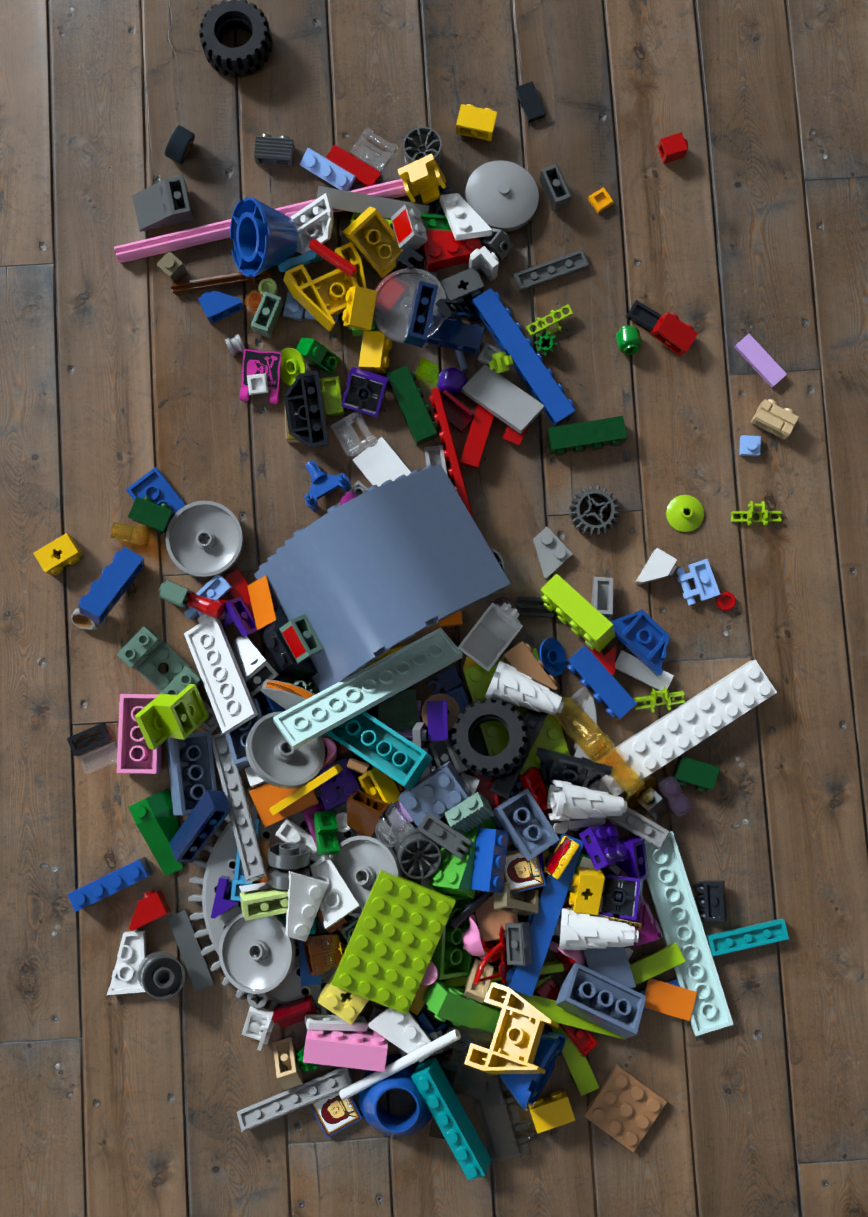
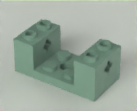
(146, 654)

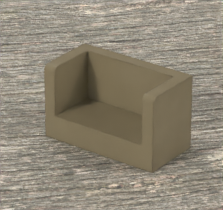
(518, 903)

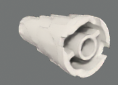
(520, 690)
(579, 802)
(593, 932)

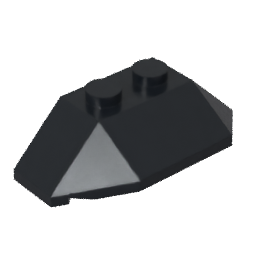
(306, 410)
(280, 652)

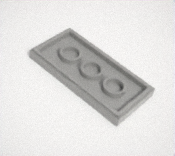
(502, 399)

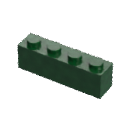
(412, 406)
(586, 435)

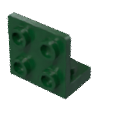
(399, 711)

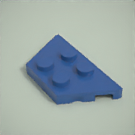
(643, 639)

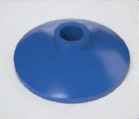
(552, 656)

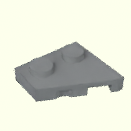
(550, 551)

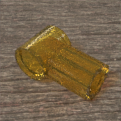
(136, 534)

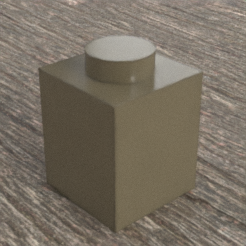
(171, 267)

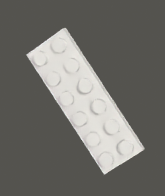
(220, 674)

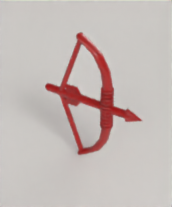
(503, 967)

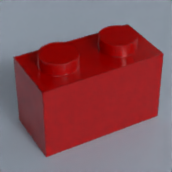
(674, 333)

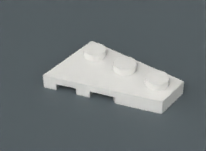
(462, 218)
(338, 898)
(303, 904)
(130, 955)
(400, 1030)

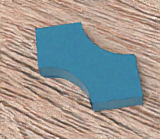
(305, 259)

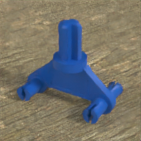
(323, 484)

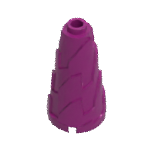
(650, 929)

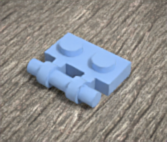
(703, 580)

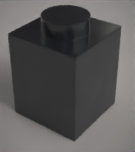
(652, 803)

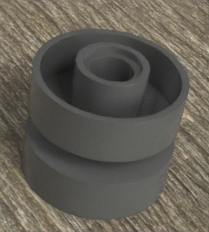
(423, 142)
(418, 856)
(286, 858)
(161, 975)

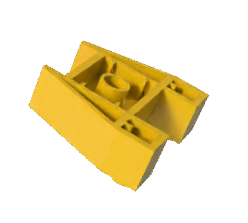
(326, 294)
(515, 1035)

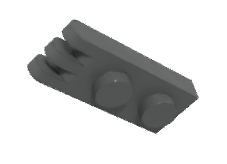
(444, 835)

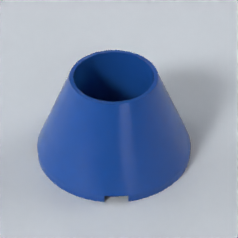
(261, 237)
(529, 1086)
(388, 1123)

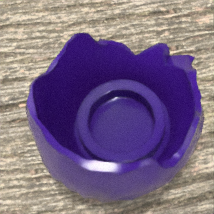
(452, 380)

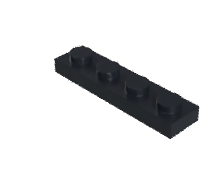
(456, 310)

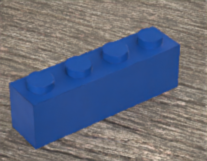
(111, 585)
(600, 682)
(110, 884)

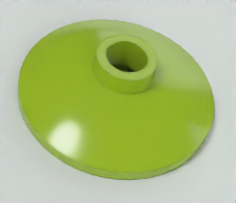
(291, 365)
(678, 519)

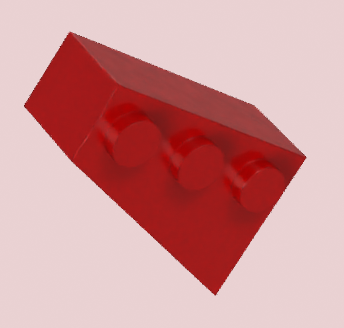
(444, 251)

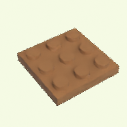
(625, 1108)

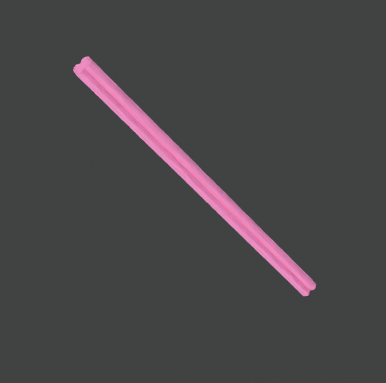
(221, 230)

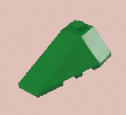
(158, 826)

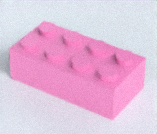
(133, 751)
(346, 1049)

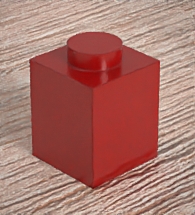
(672, 147)

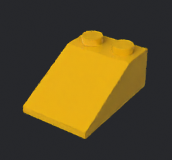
(374, 241)

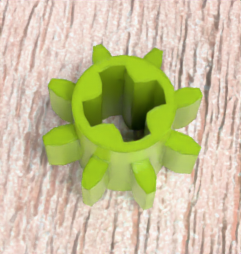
(500, 362)

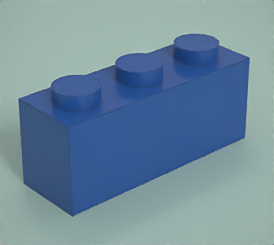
(489, 860)

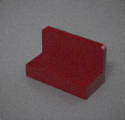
(458, 414)
(294, 1011)

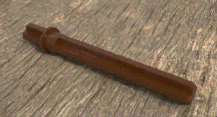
(216, 281)

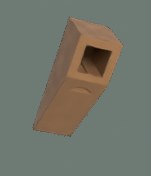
(523, 660)

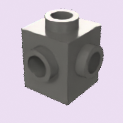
(497, 243)

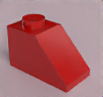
(149, 908)

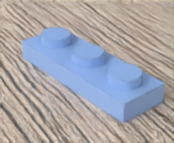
(327, 170)

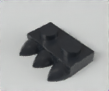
(713, 900)

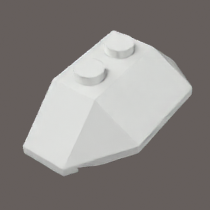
(314, 222)

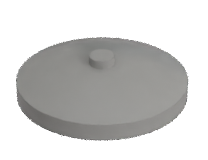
(502, 195)
(204, 539)
(276, 760)
(360, 863)
(256, 953)

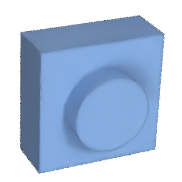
(750, 445)

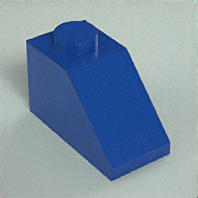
(219, 305)

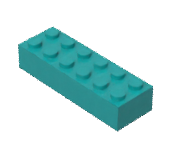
(382, 748)

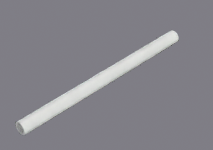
(400, 1064)

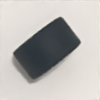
(179, 144)

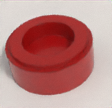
(725, 601)

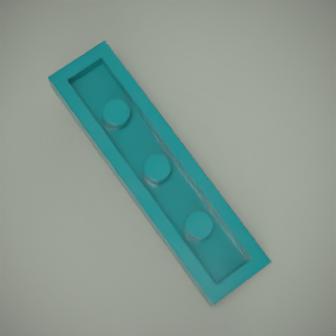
(747, 937)

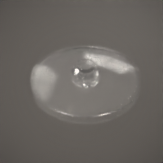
(395, 301)

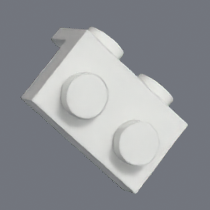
(485, 261)
(258, 1025)

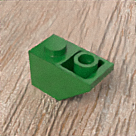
(318, 355)

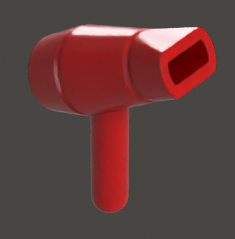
(207, 606)

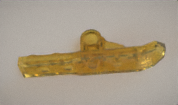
(596, 744)

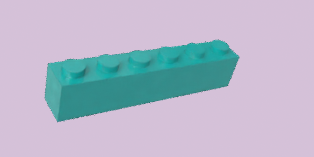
(451, 1118)

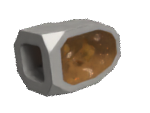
(83, 622)

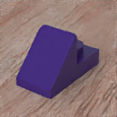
(239, 614)
(221, 902)

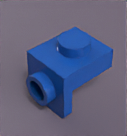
(427, 1023)

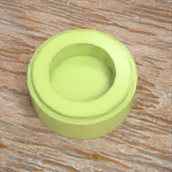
(268, 285)

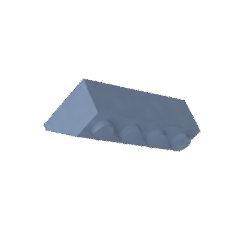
(190, 770)
(601, 1001)

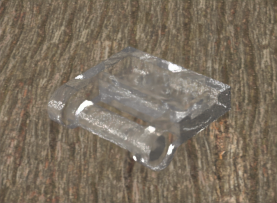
(371, 154)
(347, 436)

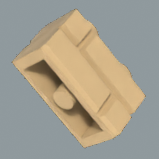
(774, 418)

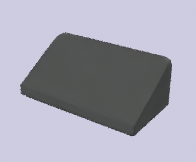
(518, 943)

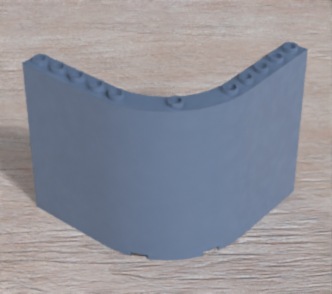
(382, 570)

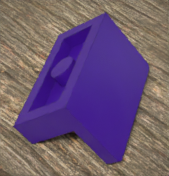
(437, 720)

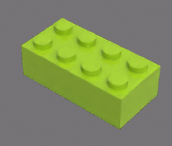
(577, 612)

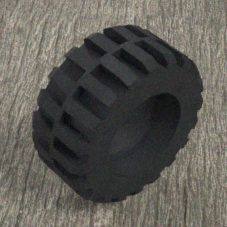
(232, 16)
(475, 716)

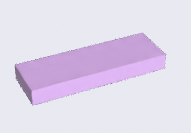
(760, 360)

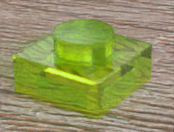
(426, 370)

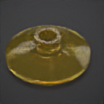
(631, 801)

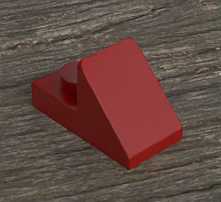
(607, 659)

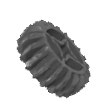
(608, 503)

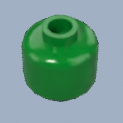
(628, 339)

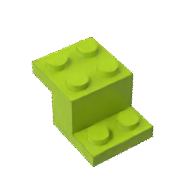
(171, 716)

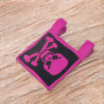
(259, 363)

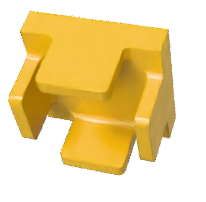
(423, 178)

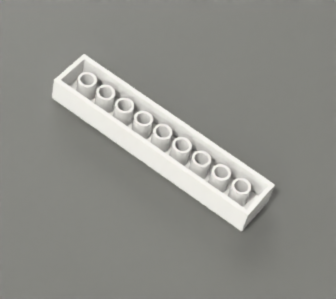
(693, 722)

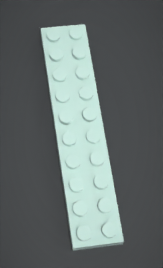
(366, 688)
(683, 925)

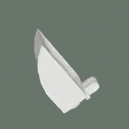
(491, 635)

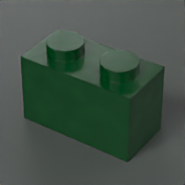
(151, 514)
(695, 773)

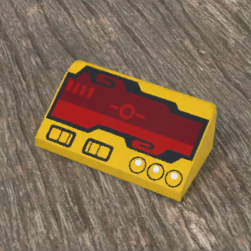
(561, 857)

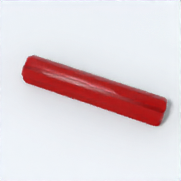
(333, 257)

